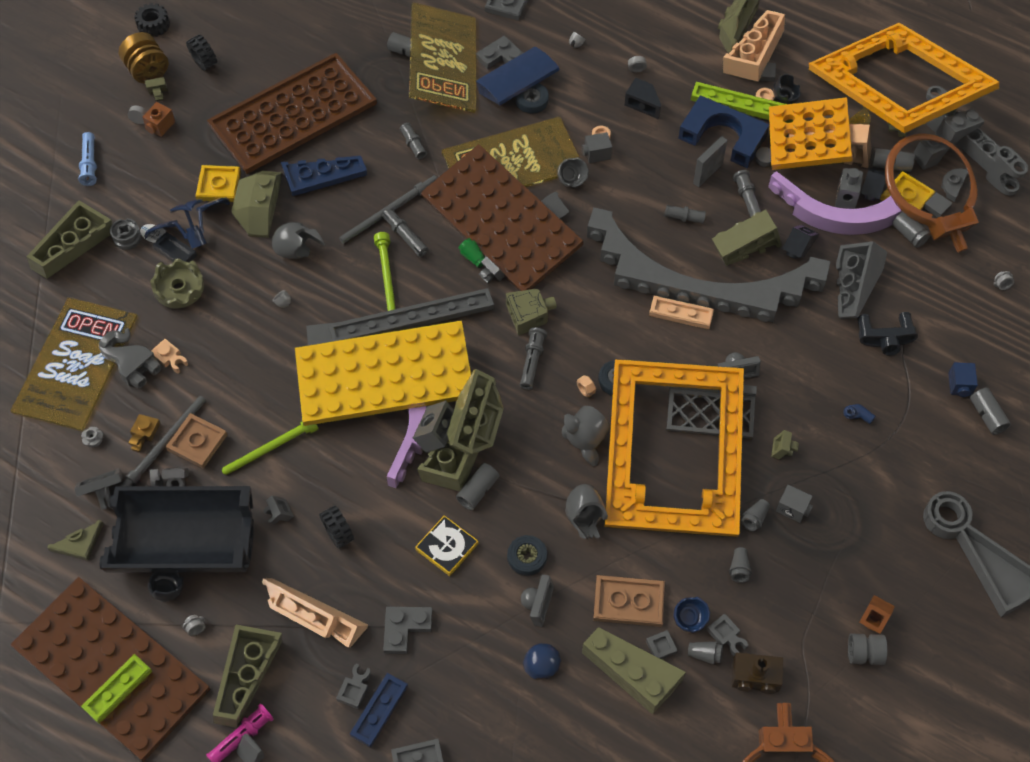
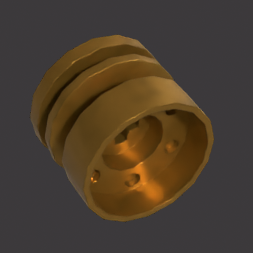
(143, 57)

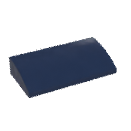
(516, 76)

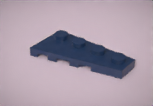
(315, 175)

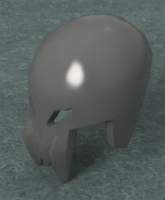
(290, 239)
(585, 508)

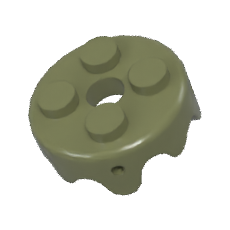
(178, 272)

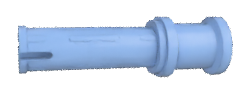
(87, 142)

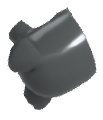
(586, 431)

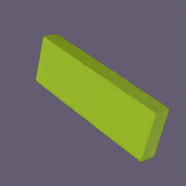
(116, 689)

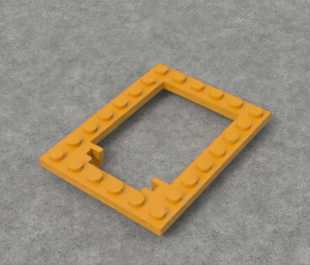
(840, 65)
(720, 507)

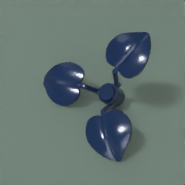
(194, 234)

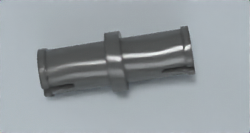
(413, 141)
(685, 214)

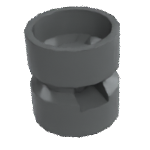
(871, 649)

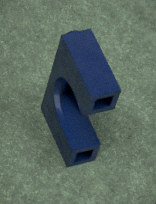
(709, 113)

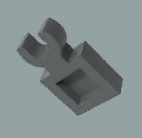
(726, 632)
(353, 689)

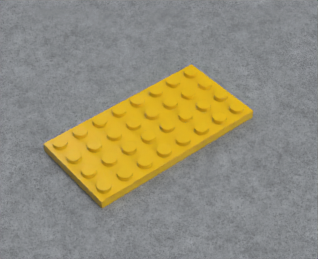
(382, 372)

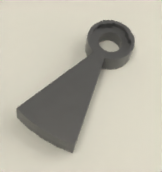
(1000, 572)

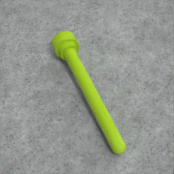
(382, 242)
(269, 447)

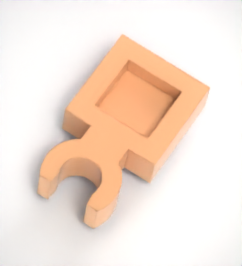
(168, 354)

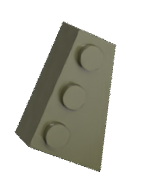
(747, 237)

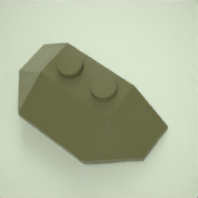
(736, 22)
(256, 202)
(476, 415)

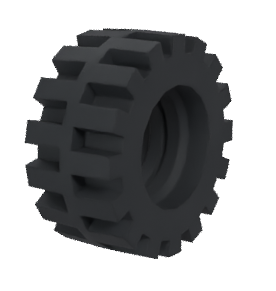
(151, 12)
(201, 52)
(336, 526)

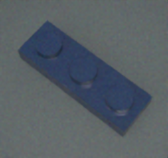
(378, 710)

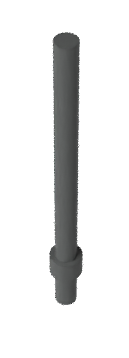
(418, 188)
(133, 477)

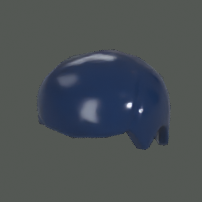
(691, 614)
(542, 661)

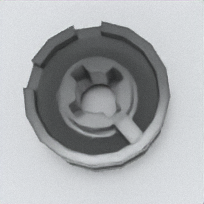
(125, 234)

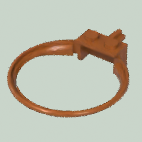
(939, 227)
(786, 738)

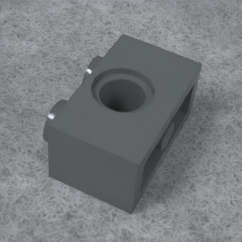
(433, 427)

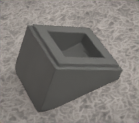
(249, 750)

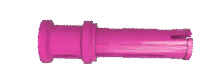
(262, 717)

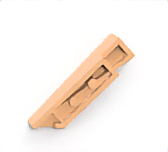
(313, 613)

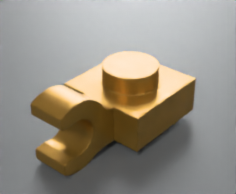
(143, 429)

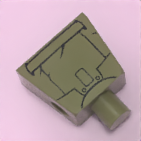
(528, 309)

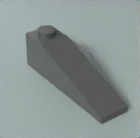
(858, 273)

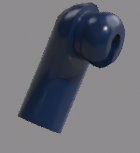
(858, 411)

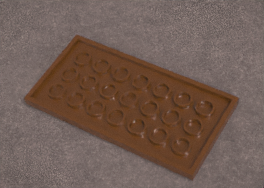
(291, 112)
(502, 218)
(85, 641)

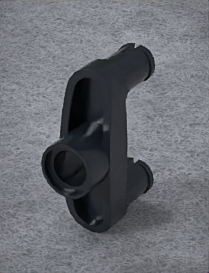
(887, 338)

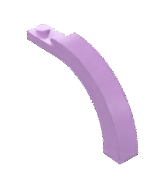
(833, 218)
(407, 450)

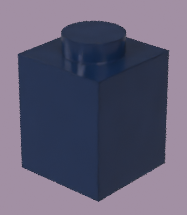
(962, 379)

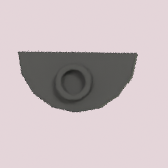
(953, 182)

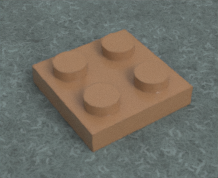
(196, 440)

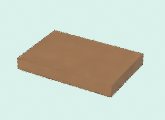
(629, 601)

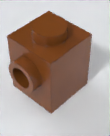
(158, 119)
(877, 614)

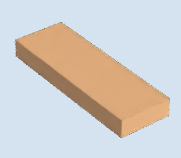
(681, 312)

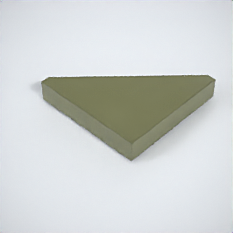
(79, 543)

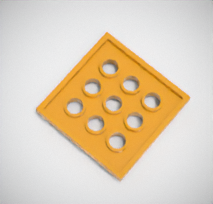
(820, 139)

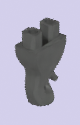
(131, 360)

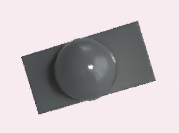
(737, 360)
(538, 600)

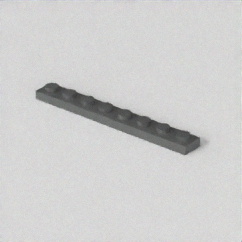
(413, 315)

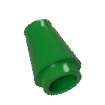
(471, 252)

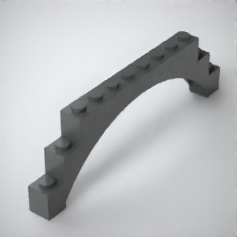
(747, 299)

